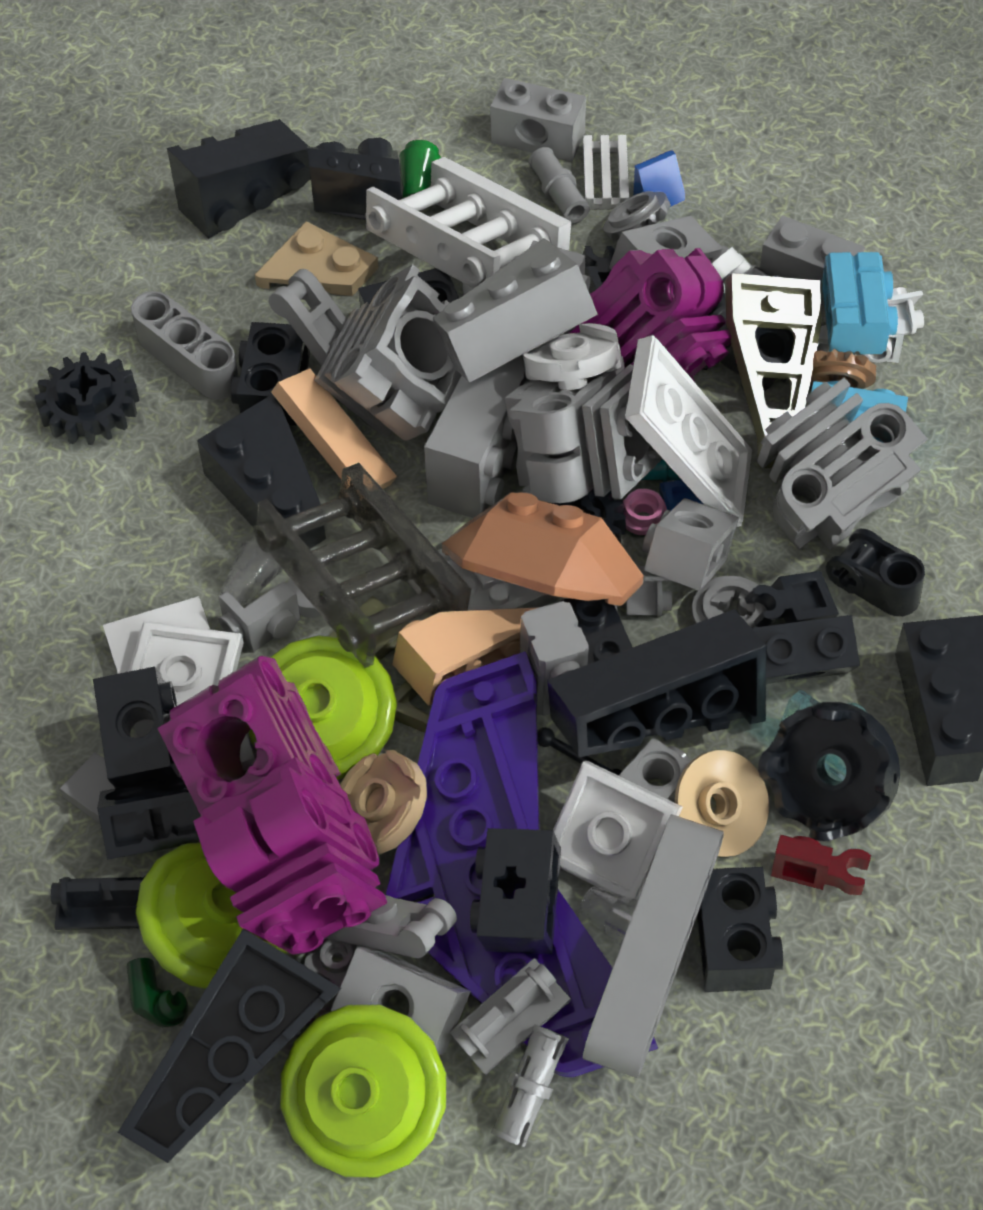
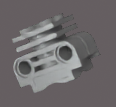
(392, 359)
(578, 438)
(837, 463)

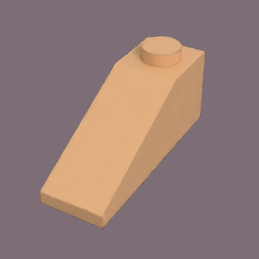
(455, 644)

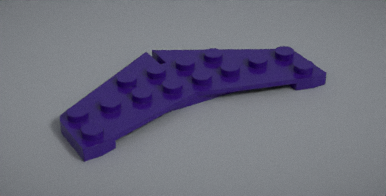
(482, 776)

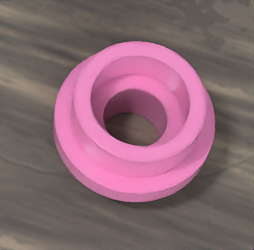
(643, 501)

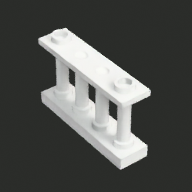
(465, 198)

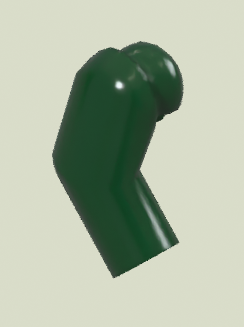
(152, 1002)

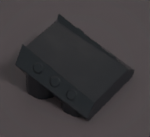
(344, 174)

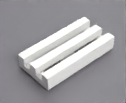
(605, 147)

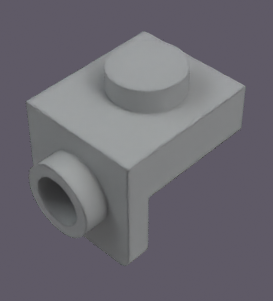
(262, 620)

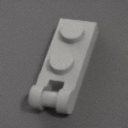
(317, 326)
(401, 927)

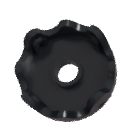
(799, 778)

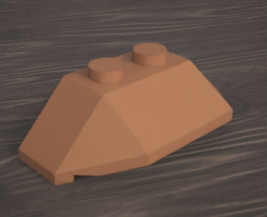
(546, 550)

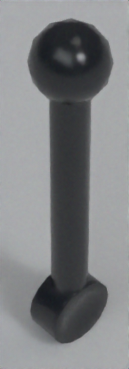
(547, 738)

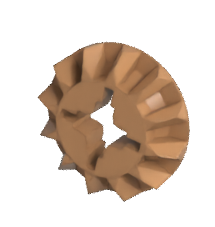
(837, 365)

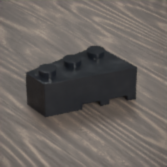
(237, 175)
(257, 461)
(944, 695)

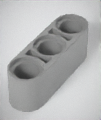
(184, 344)

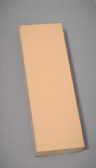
(330, 427)

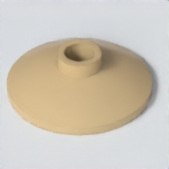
(738, 794)

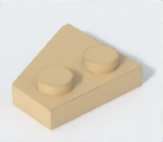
(333, 261)

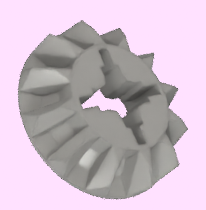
(636, 212)
(720, 594)

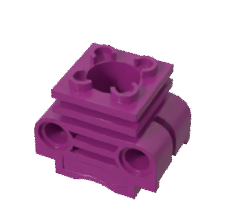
(664, 299)
(211, 726)
(293, 858)

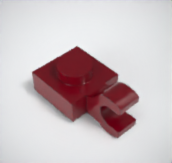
(812, 864)

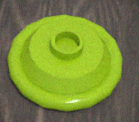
(346, 702)
(187, 916)
(363, 1091)

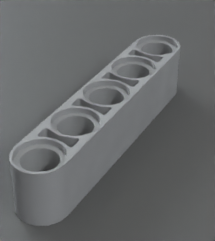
(653, 946)

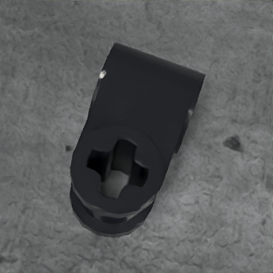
(878, 573)

